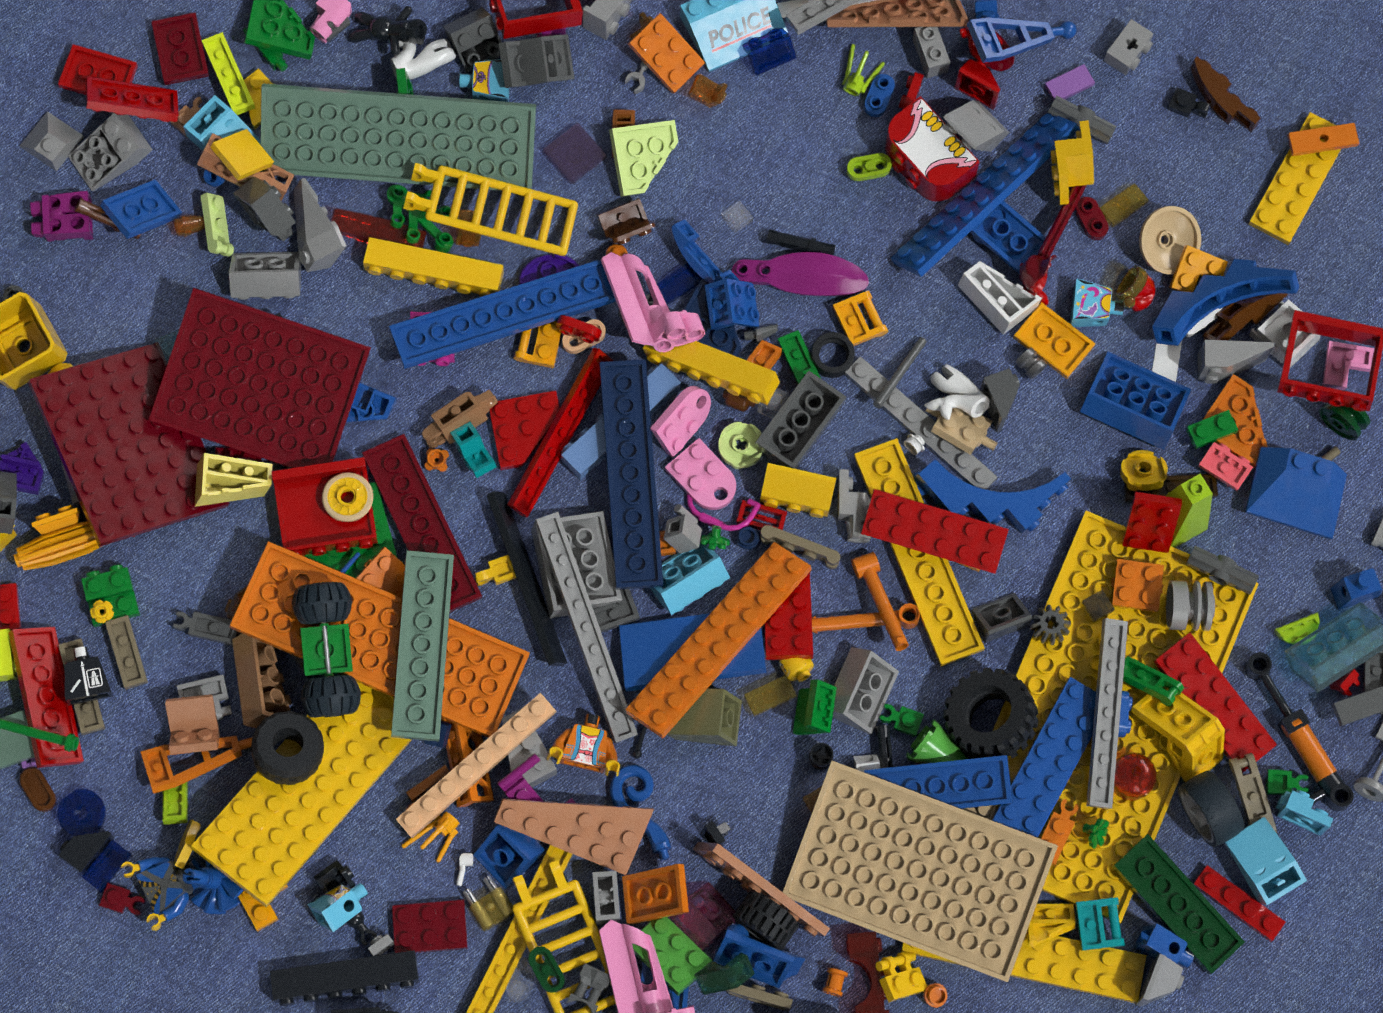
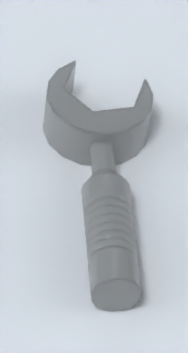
(637, 76)

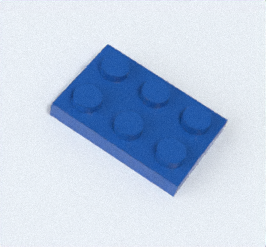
(141, 209)

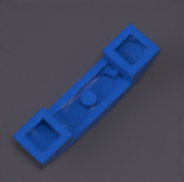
(685, 239)

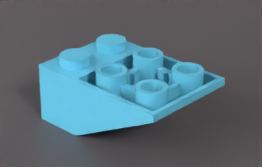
(214, 118)
(1265, 862)

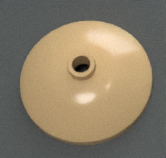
(1178, 230)

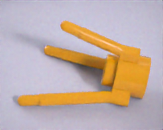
(444, 825)

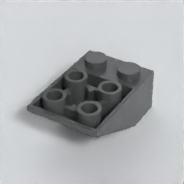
(8, 500)

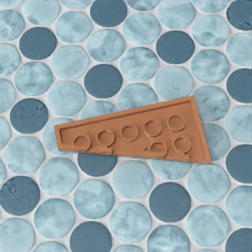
(901, 14)
(587, 830)
(752, 881)

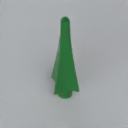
(274, 58)

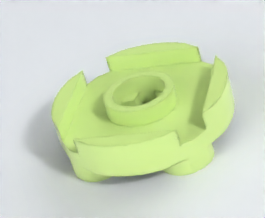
(727, 445)

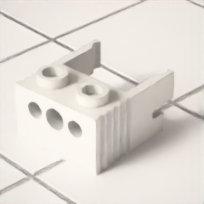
(1277, 330)

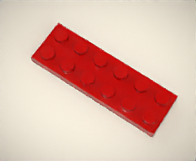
(934, 531)
(1212, 691)
(43, 693)

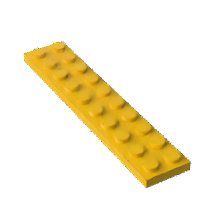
(926, 575)
(1064, 964)

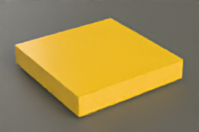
(242, 154)

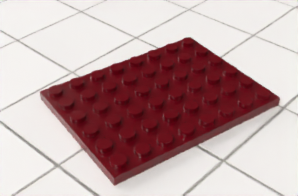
(259, 382)
(120, 464)

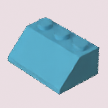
(689, 577)

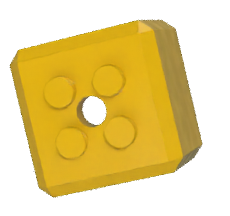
(22, 321)

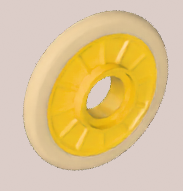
(347, 483)

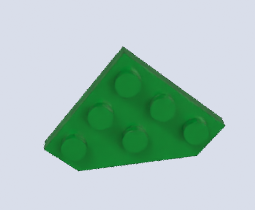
(279, 29)

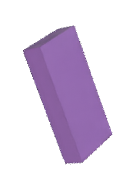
(1070, 83)

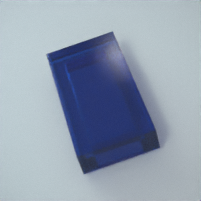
(678, 283)
(106, 866)

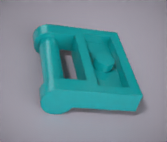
(1092, 927)

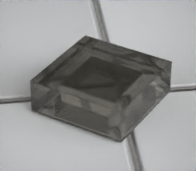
(1098, 606)

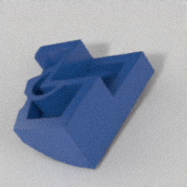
(370, 404)

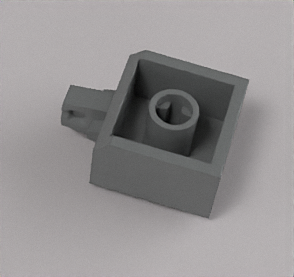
(266, 208)

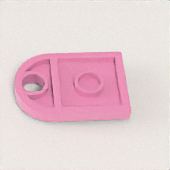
(682, 419)
(701, 475)

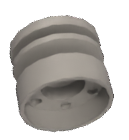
(1194, 606)

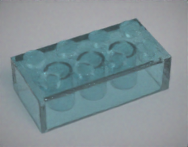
(1337, 647)

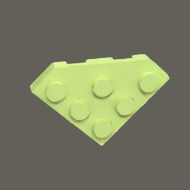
(641, 153)

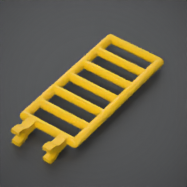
(421, 173)
(591, 930)

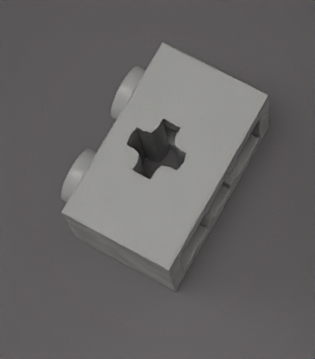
(1132, 36)
(931, 51)
(606, 897)

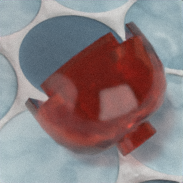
(1129, 785)

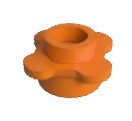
(432, 454)

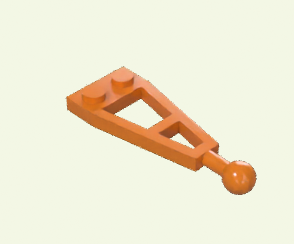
(160, 772)

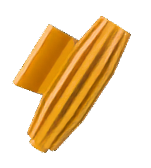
(59, 541)

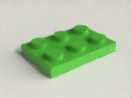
(676, 954)

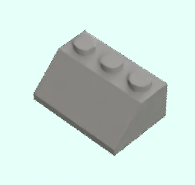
(265, 275)
(863, 689)

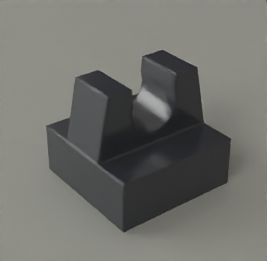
(715, 834)

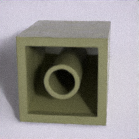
(710, 719)

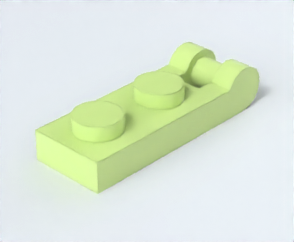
(216, 224)

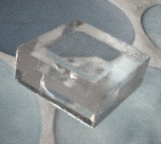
(737, 216)

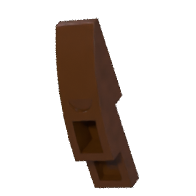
(1215, 89)
(1238, 314)

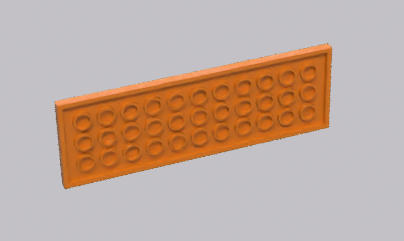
(478, 667)

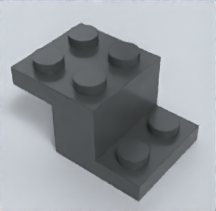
(536, 61)

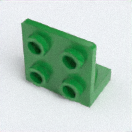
(815, 708)

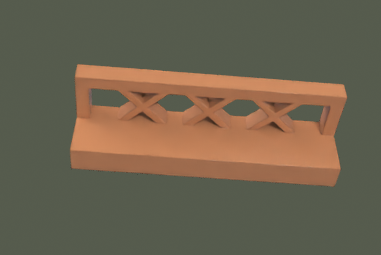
(212, 163)

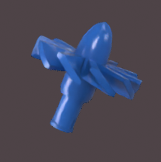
(212, 889)

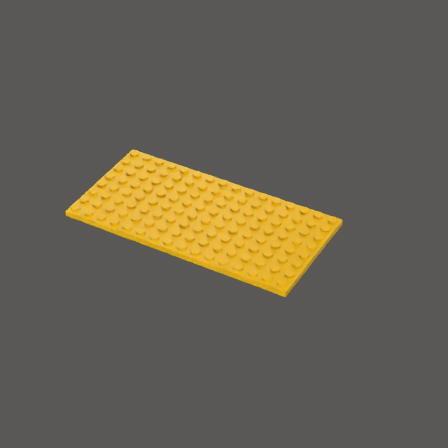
(1087, 569)

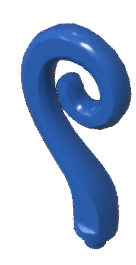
(656, 835)

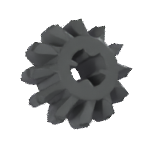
(1059, 626)

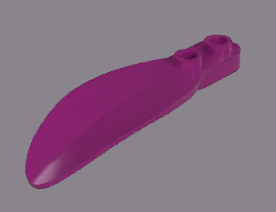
(805, 274)

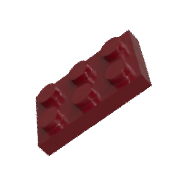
(180, 48)
(430, 926)

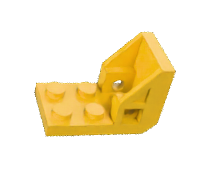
(1192, 732)

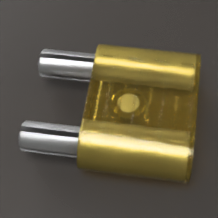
(491, 908)

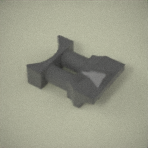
(596, 980)

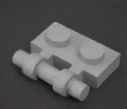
(215, 686)

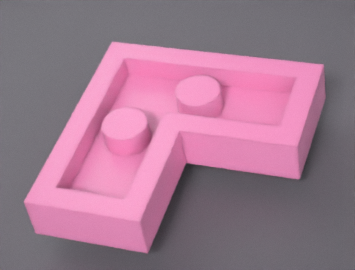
(1341, 358)

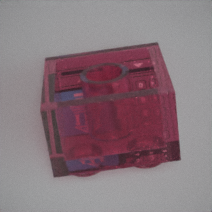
(707, 916)

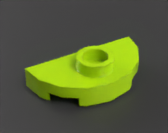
(1299, 629)

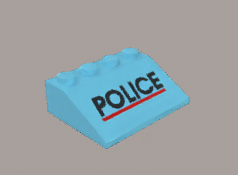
(725, 25)

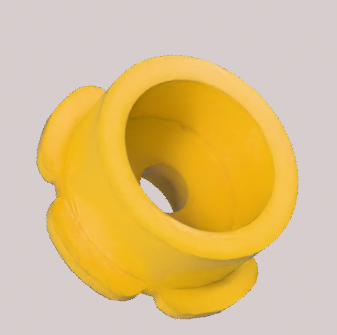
(95, 611)

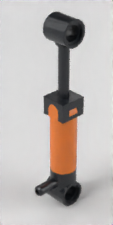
(1303, 739)

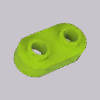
(868, 167)

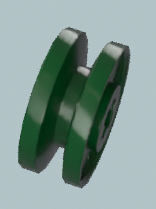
(1344, 420)

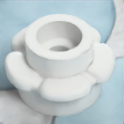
(914, 444)

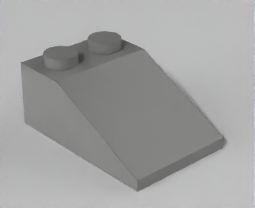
(1224, 358)

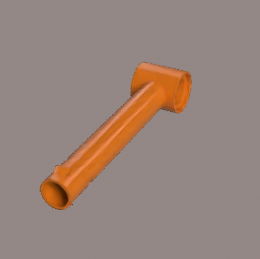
(867, 567)
(863, 620)

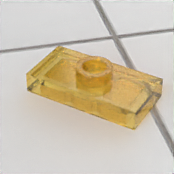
(1123, 205)
(770, 695)

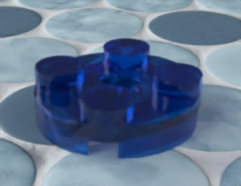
(74, 802)

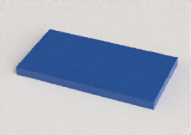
(652, 644)

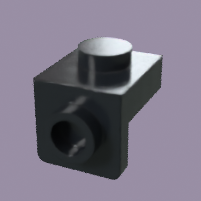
(334, 876)

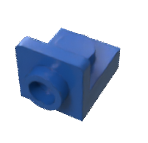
(986, 9)

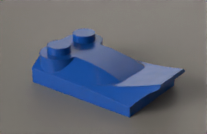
(1008, 235)
(768, 963)

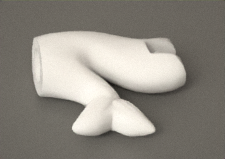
(430, 58)
(961, 391)

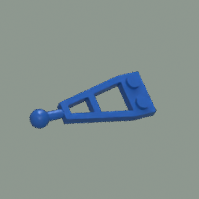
(989, 46)

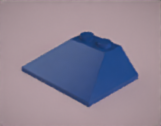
(1297, 490)

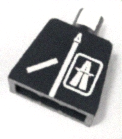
(85, 679)

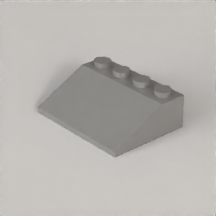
(593, 557)

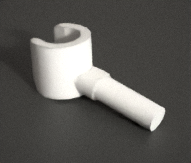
(465, 859)

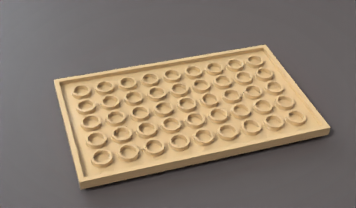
(920, 871)

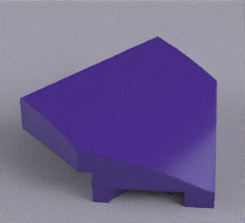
(27, 468)

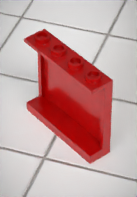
(302, 517)

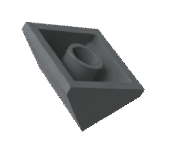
(1001, 617)

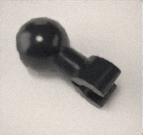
(358, 923)

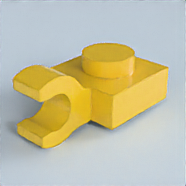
(499, 570)

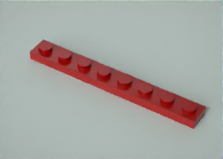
(558, 435)

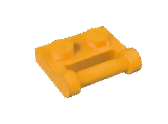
(853, 321)
(545, 346)

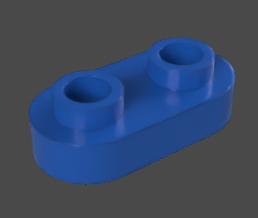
(879, 94)
(1125, 723)

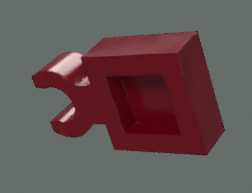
(118, 898)

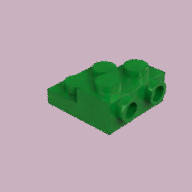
(113, 587)

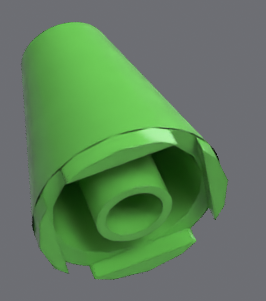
(934, 746)

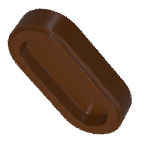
(38, 789)

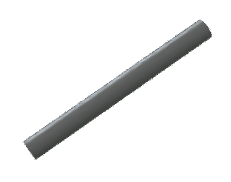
(899, 373)

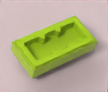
(175, 805)

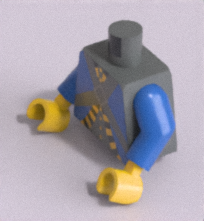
(162, 886)

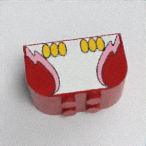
(929, 153)

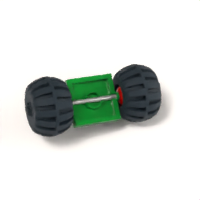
(326, 649)

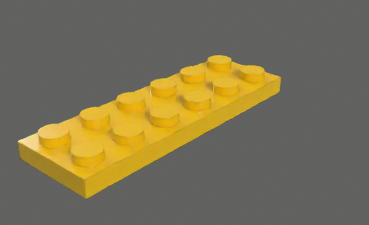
(1293, 188)

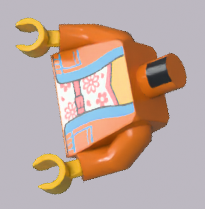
(586, 747)

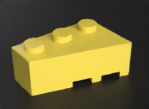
(230, 479)

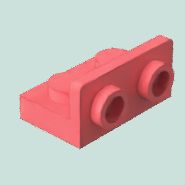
(1225, 465)

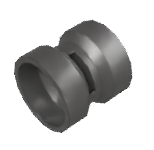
(1031, 363)

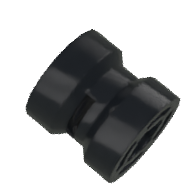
(818, 753)

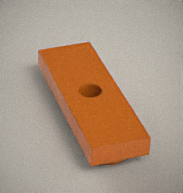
(1335, 138)

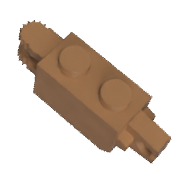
(456, 414)

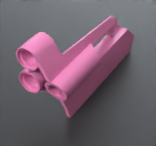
(648, 324)
(628, 991)

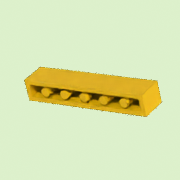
(432, 267)
(718, 370)

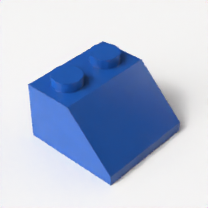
(508, 854)

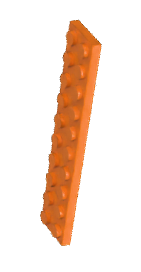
(718, 640)

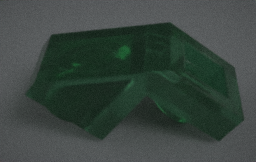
(720, 978)

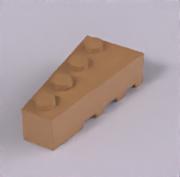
(258, 680)

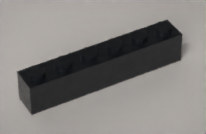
(344, 976)

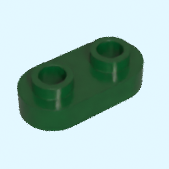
(546, 969)

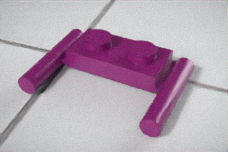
(516, 785)

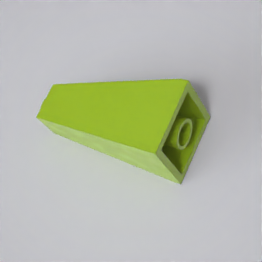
(1194, 511)

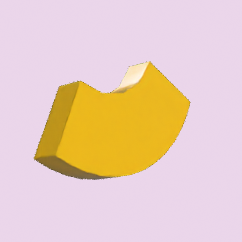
(184, 848)

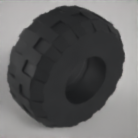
(293, 727)

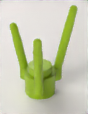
(854, 83)

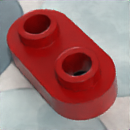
(913, 84)
(586, 331)

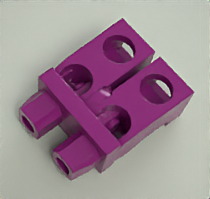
(60, 218)

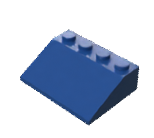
(1135, 400)

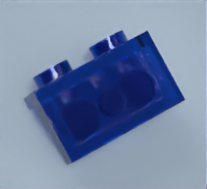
(769, 50)

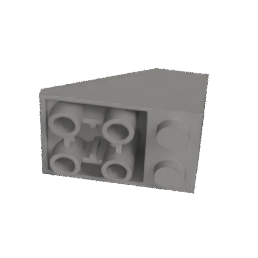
(976, 126)
(110, 151)

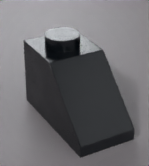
(84, 849)

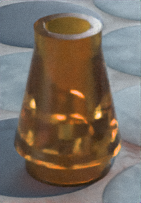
(188, 225)

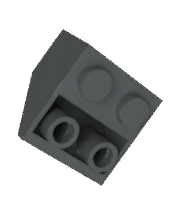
(473, 38)

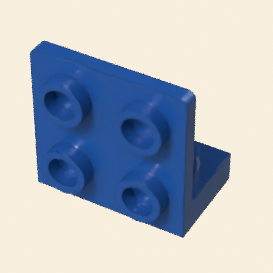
(731, 304)

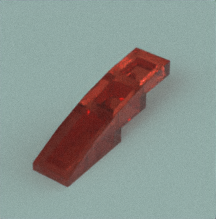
(363, 226)

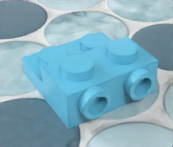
(1296, 809)

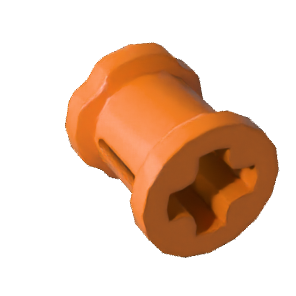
(834, 982)

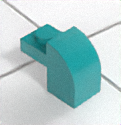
(472, 449)

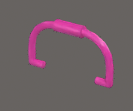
(711, 521)

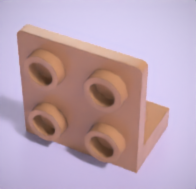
(192, 724)

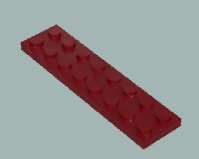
(418, 512)

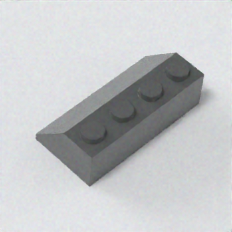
(800, 421)

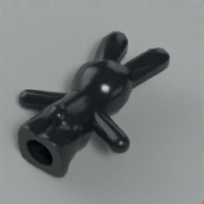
(384, 29)

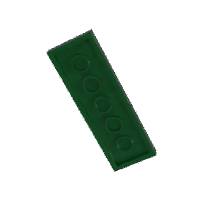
(1178, 904)

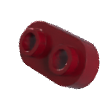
(1091, 217)

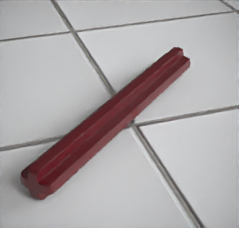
(1061, 221)

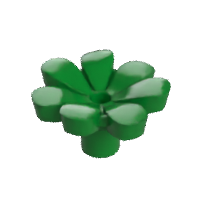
(715, 539)
(1096, 832)

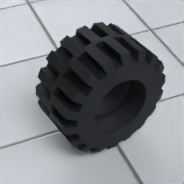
(766, 920)

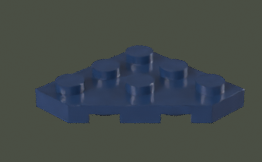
(722, 339)

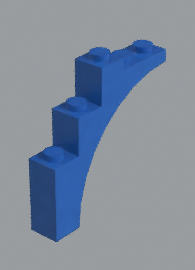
(1241, 282)
(1019, 507)

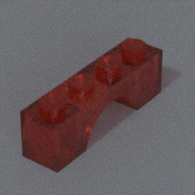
(863, 951)

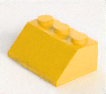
(797, 490)

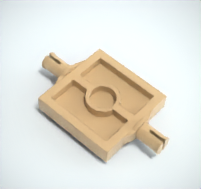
(963, 430)

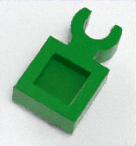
(906, 721)
(1281, 780)

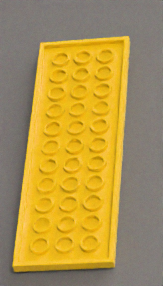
(277, 827)

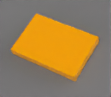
(1054, 340)

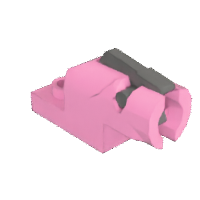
(331, 20)

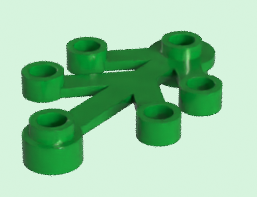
(416, 216)

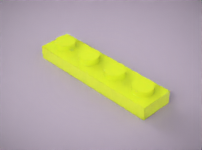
(228, 74)

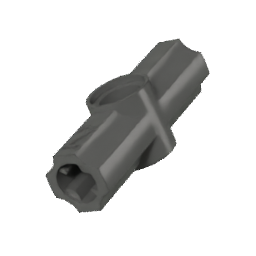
(1099, 127)
(1222, 570)

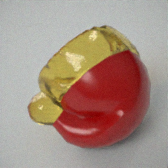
(1136, 289)

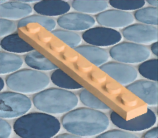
(476, 765)

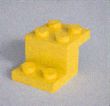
(1072, 163)

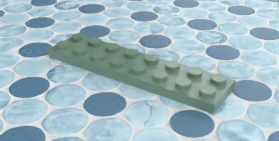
(422, 646)

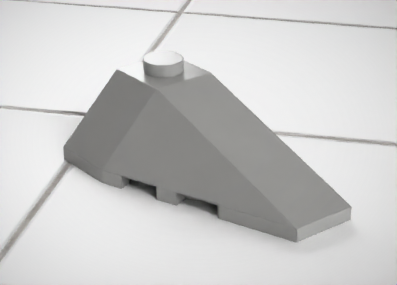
(317, 237)

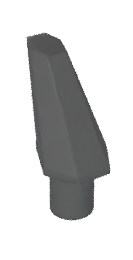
(761, 332)

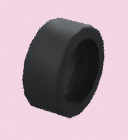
(837, 338)

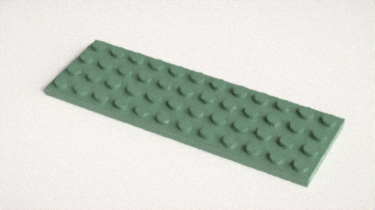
(387, 133)

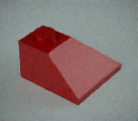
(978, 83)

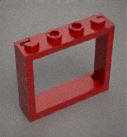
(538, 23)
(1340, 330)

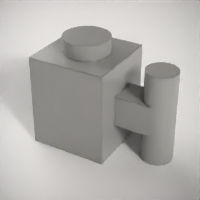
(683, 531)

